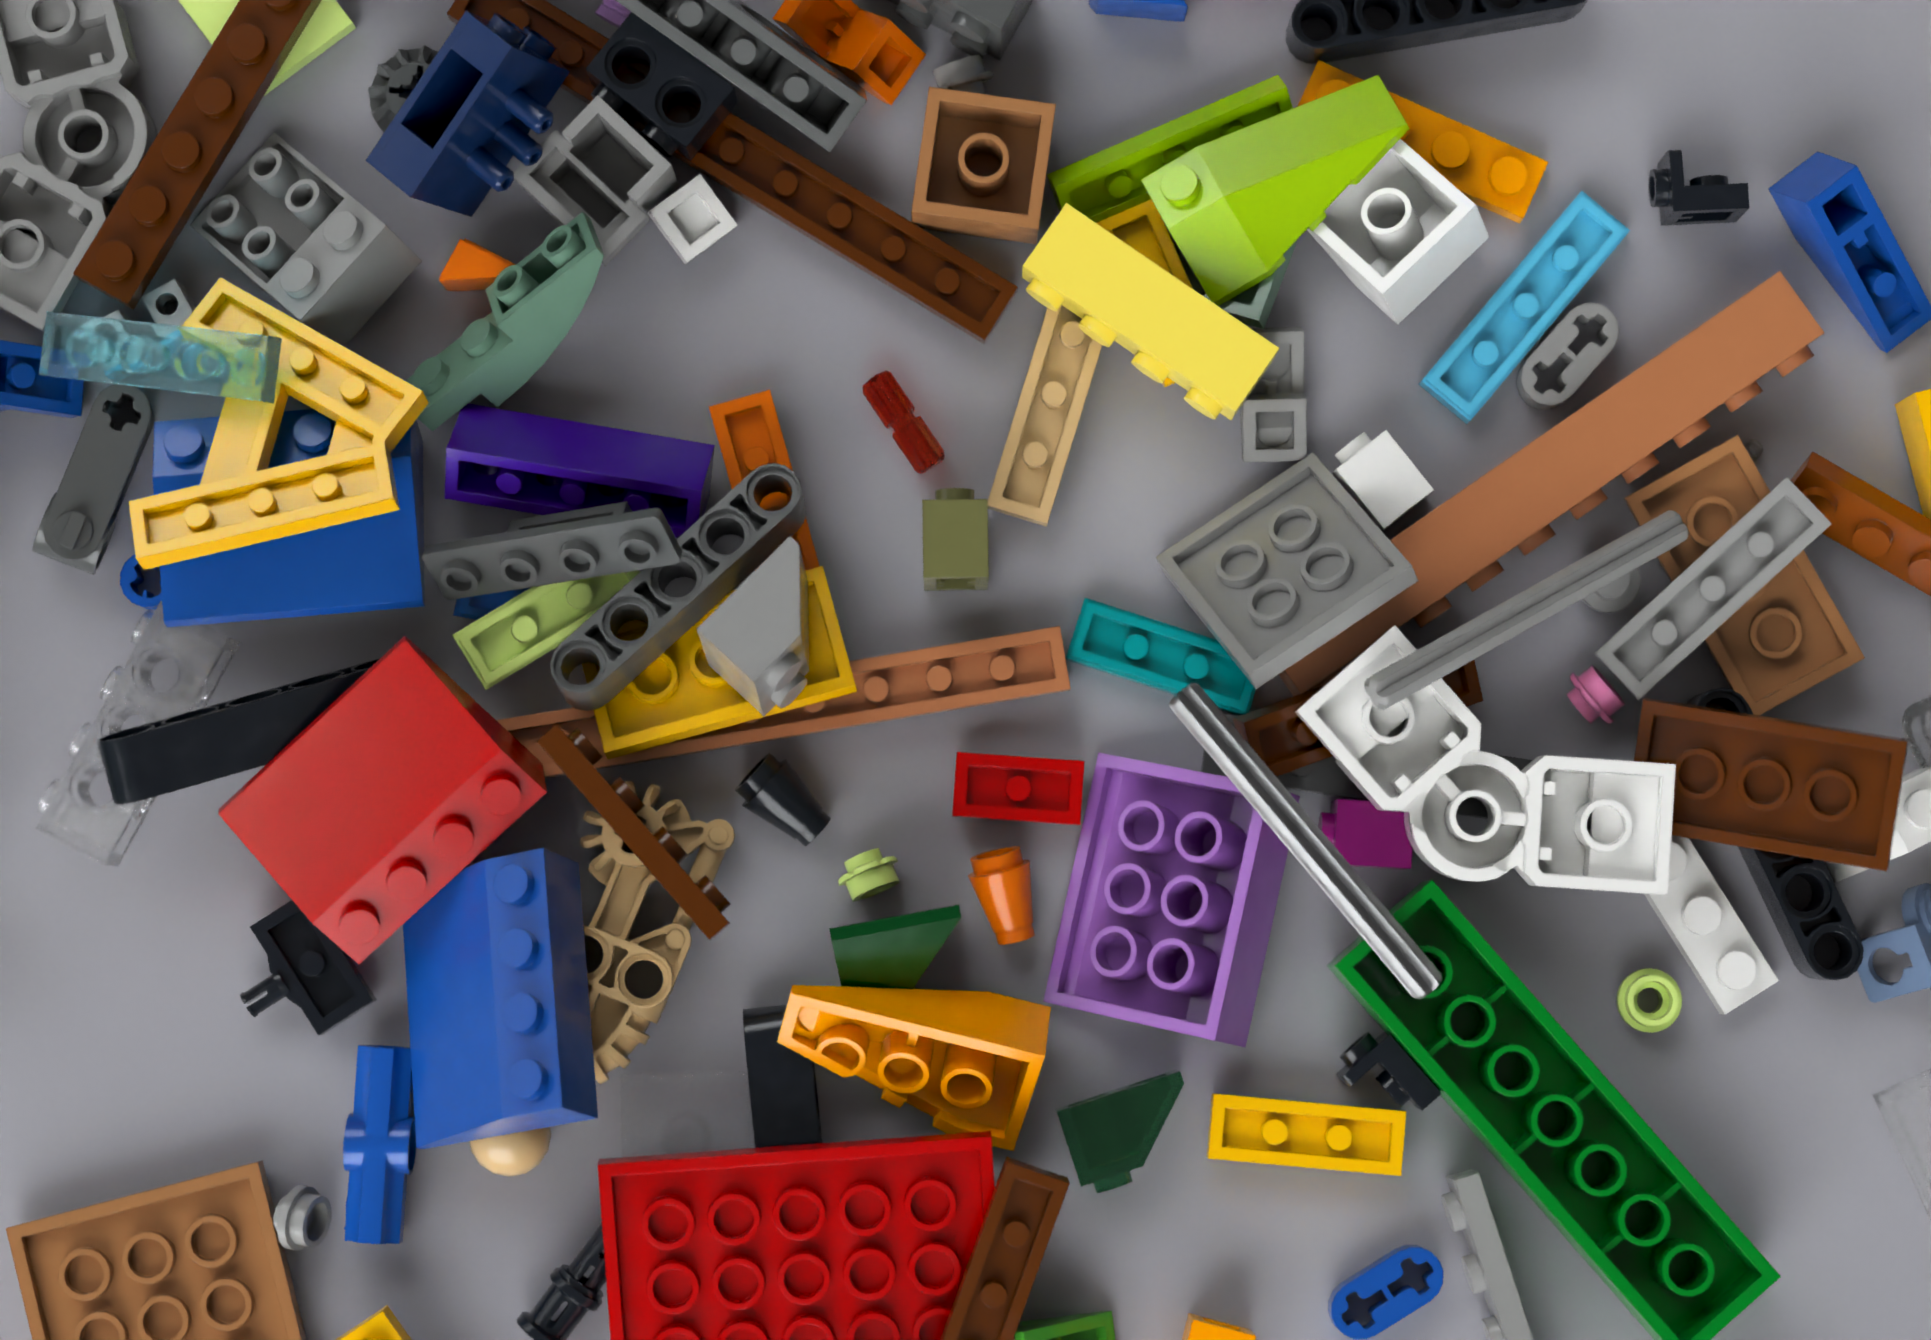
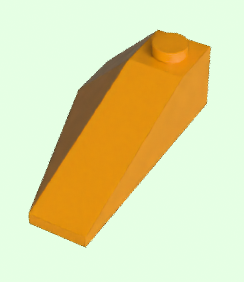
(945, 1052)

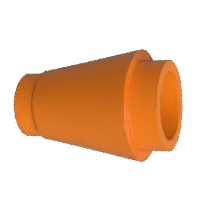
(1004, 892)

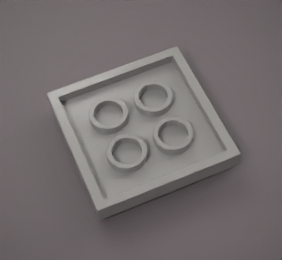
(1286, 570)

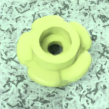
(869, 874)

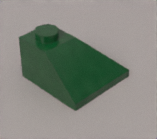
(891, 949)

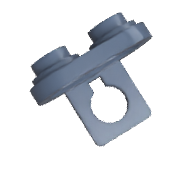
(1910, 939)

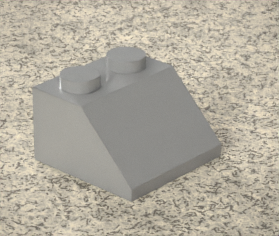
(762, 632)

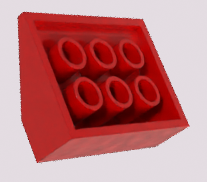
(384, 799)

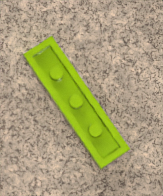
(1112, 178)

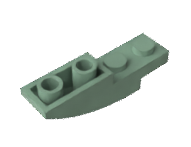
(528, 320)

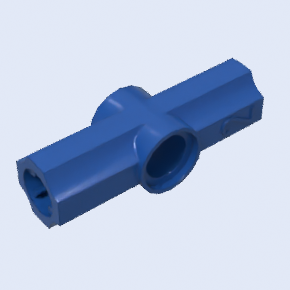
(379, 1145)

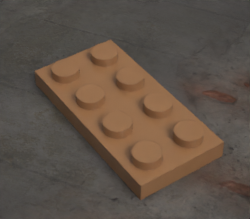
(1790, 628)

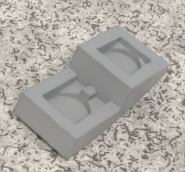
(1276, 408)

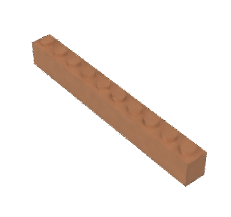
(1577, 459)

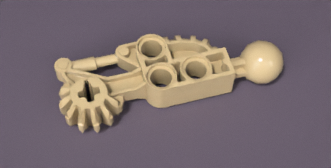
(615, 1012)

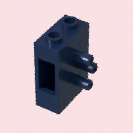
(472, 115)

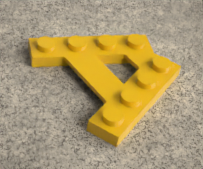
(238, 494)

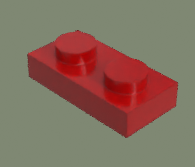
(1018, 788)

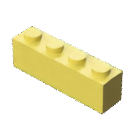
(1147, 313)

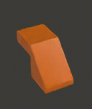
(854, 42)

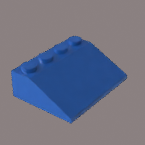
(312, 573)
(500, 1002)

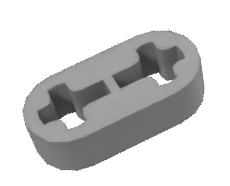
(1578, 365)

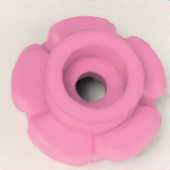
(1594, 696)

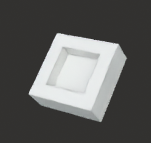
(692, 219)

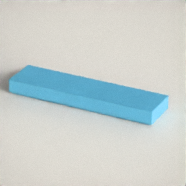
(1524, 307)

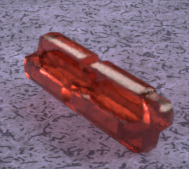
(897, 412)

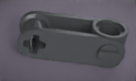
(95, 482)

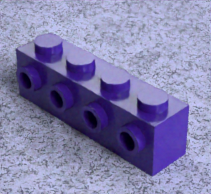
(570, 465)

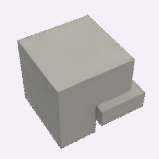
(599, 171)

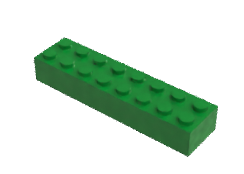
(1560, 1127)

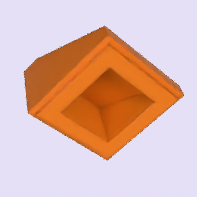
(471, 267)

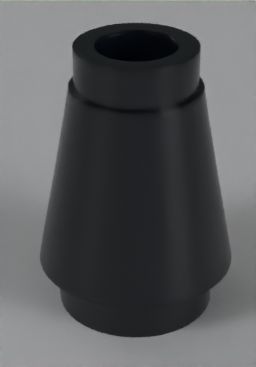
(782, 799)

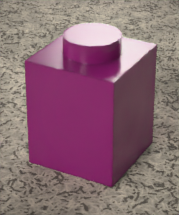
(1367, 835)

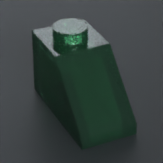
(1117, 1129)

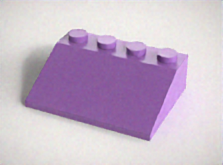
(1168, 902)

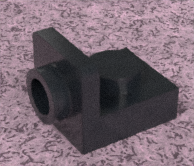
(1703, 202)
(1400, 1074)

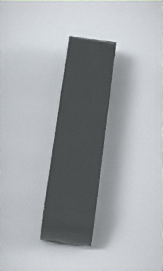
(670, 616)

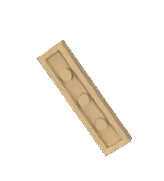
(1045, 419)

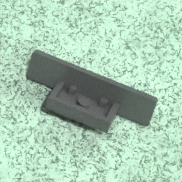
(554, 550)

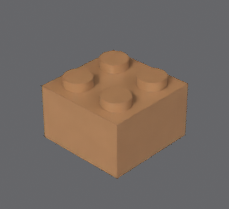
(982, 165)

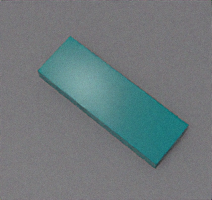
(1157, 655)

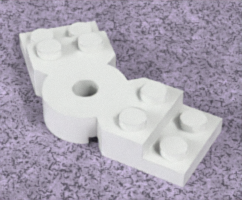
(1551, 822)

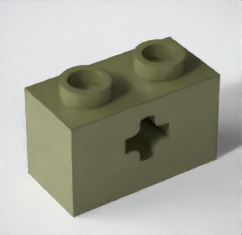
(955, 541)

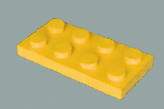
(686, 697)

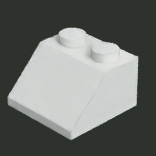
(1400, 231)

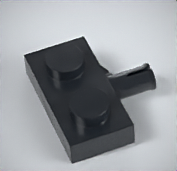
(307, 971)

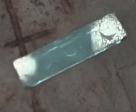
(160, 356)

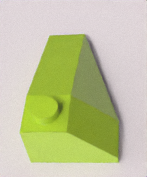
(1261, 187)

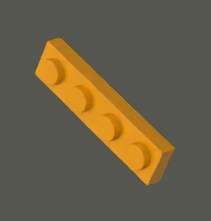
(1474, 162)

